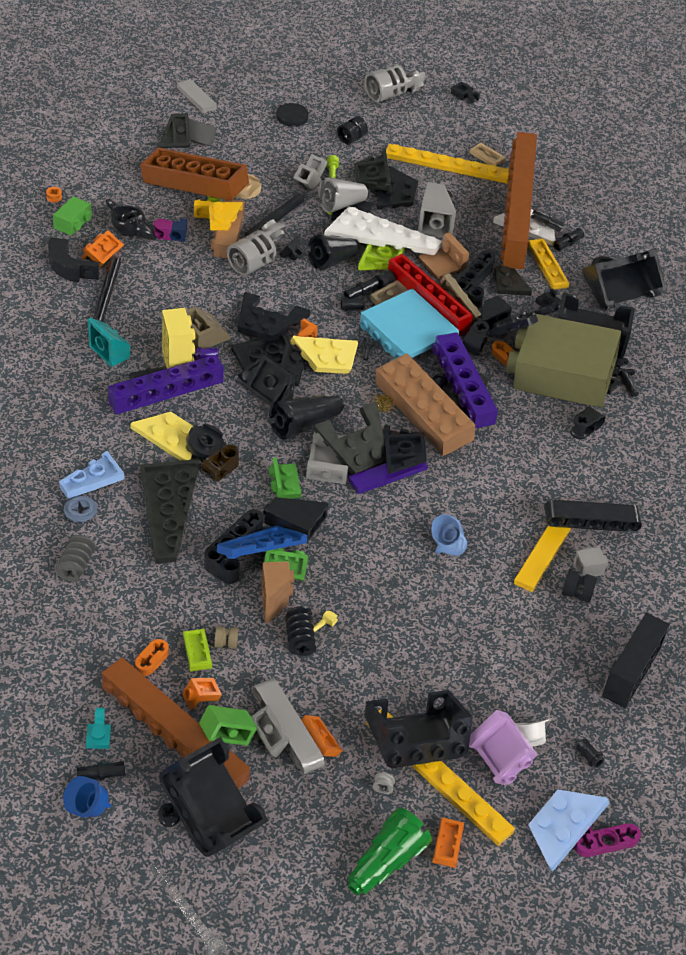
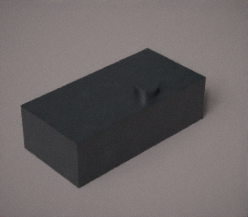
(635, 660)

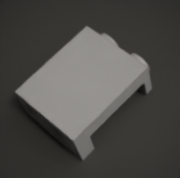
(324, 464)

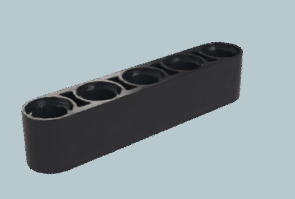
(592, 515)

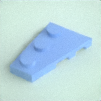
(96, 475)

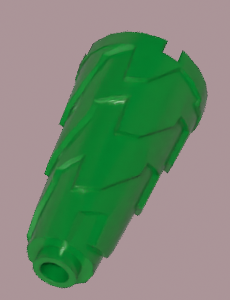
(390, 850)

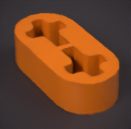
(501, 351)
(148, 655)

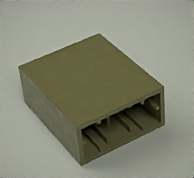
(565, 360)

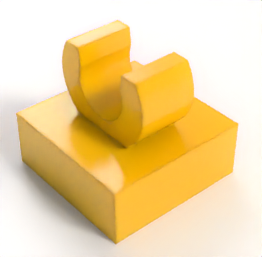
(201, 209)

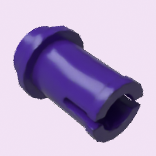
(205, 352)

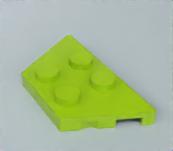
(377, 257)

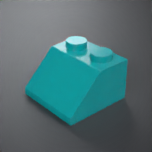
(107, 342)

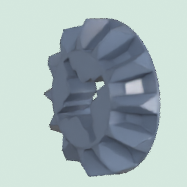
(88, 506)

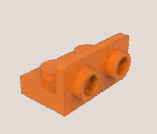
(103, 248)

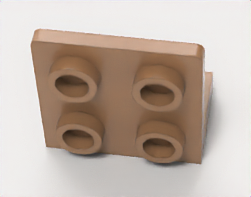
(448, 259)

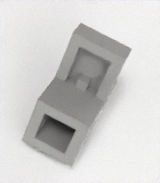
(310, 174)

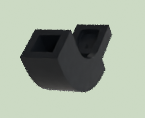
(68, 267)

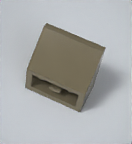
(207, 329)

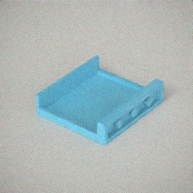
(405, 324)

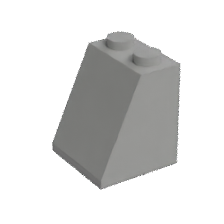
(437, 211)

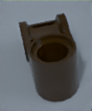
(222, 462)

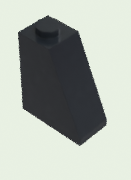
(296, 515)

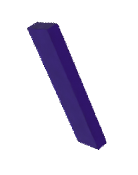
(378, 477)

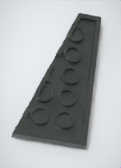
(168, 497)

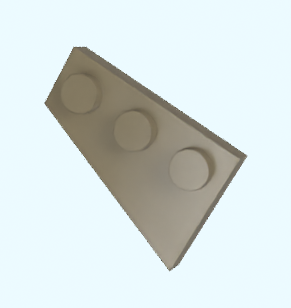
(451, 286)

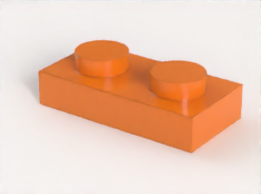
(321, 736)

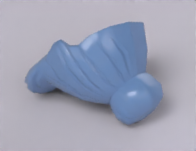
(448, 535)

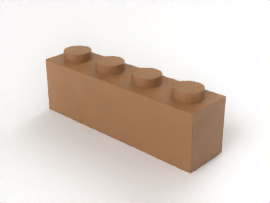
(225, 238)

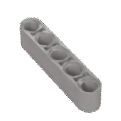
(301, 745)

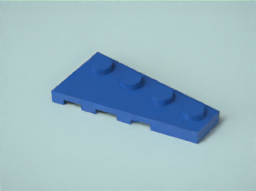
(260, 541)

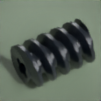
(300, 631)

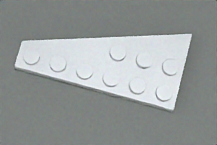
(378, 231)

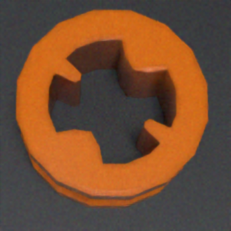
(54, 194)

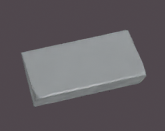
(270, 731)

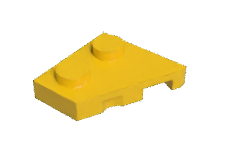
(223, 214)

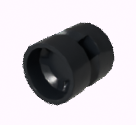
(352, 130)
(572, 582)

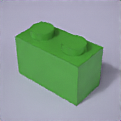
(72, 215)
(230, 724)

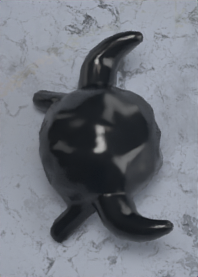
(129, 220)

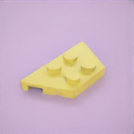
(327, 354)
(166, 432)

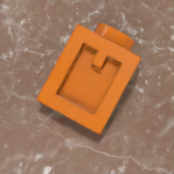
(307, 329)
(201, 690)

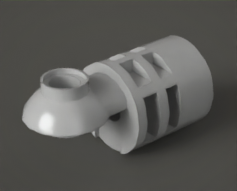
(392, 82)
(255, 249)

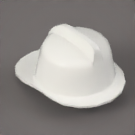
(534, 732)

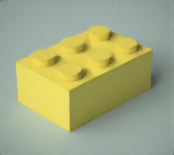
(177, 337)

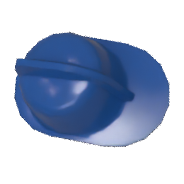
(85, 797)

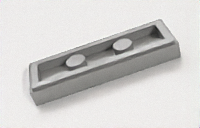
(196, 96)

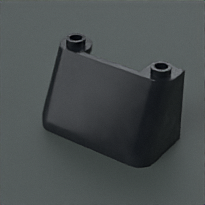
(625, 278)
(620, 321)
(210, 799)

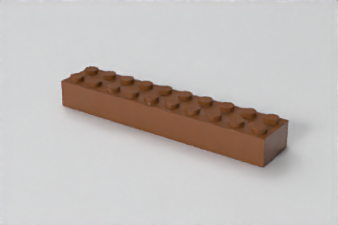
(518, 201)

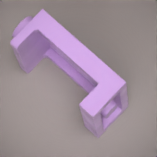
(502, 747)

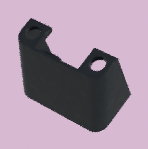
(422, 737)

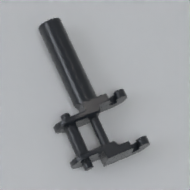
(624, 373)

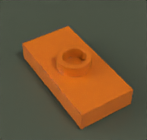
(448, 842)

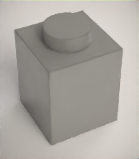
(590, 561)

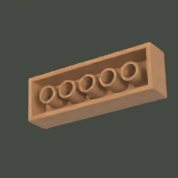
(425, 404)

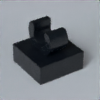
(292, 249)
(548, 298)

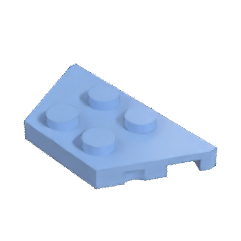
(564, 822)

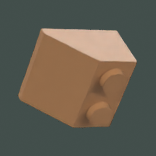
(276, 588)

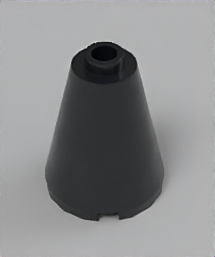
(330, 250)

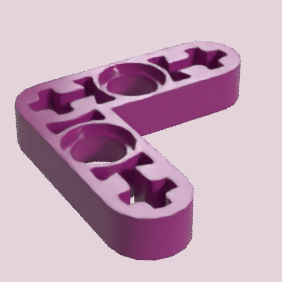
(597, 846)

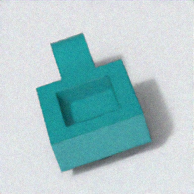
(98, 734)

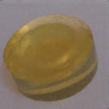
(384, 402)

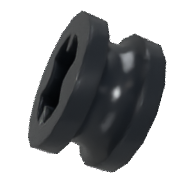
(168, 821)

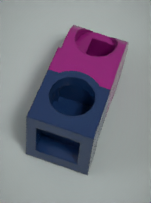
(170, 229)

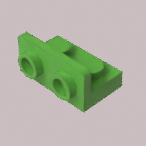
(285, 480)
(297, 561)

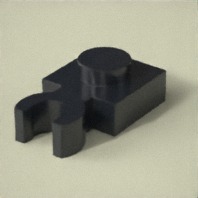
(465, 91)

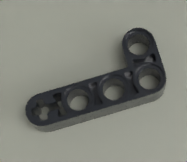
(474, 275)
(218, 564)

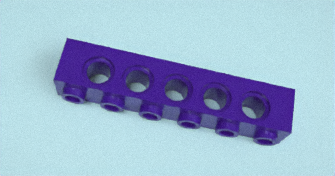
(465, 380)
(165, 384)

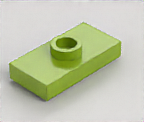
(197, 650)

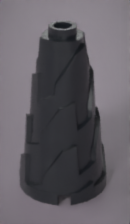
(303, 413)

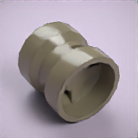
(221, 637)

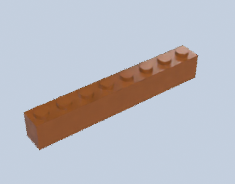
(163, 715)

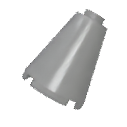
(340, 193)

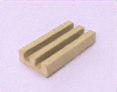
(486, 156)

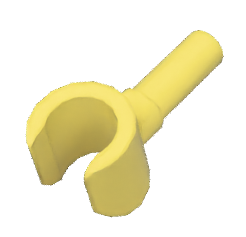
(329, 618)

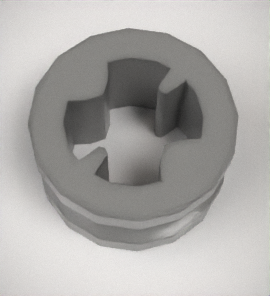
(384, 783)

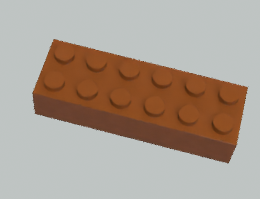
(194, 173)

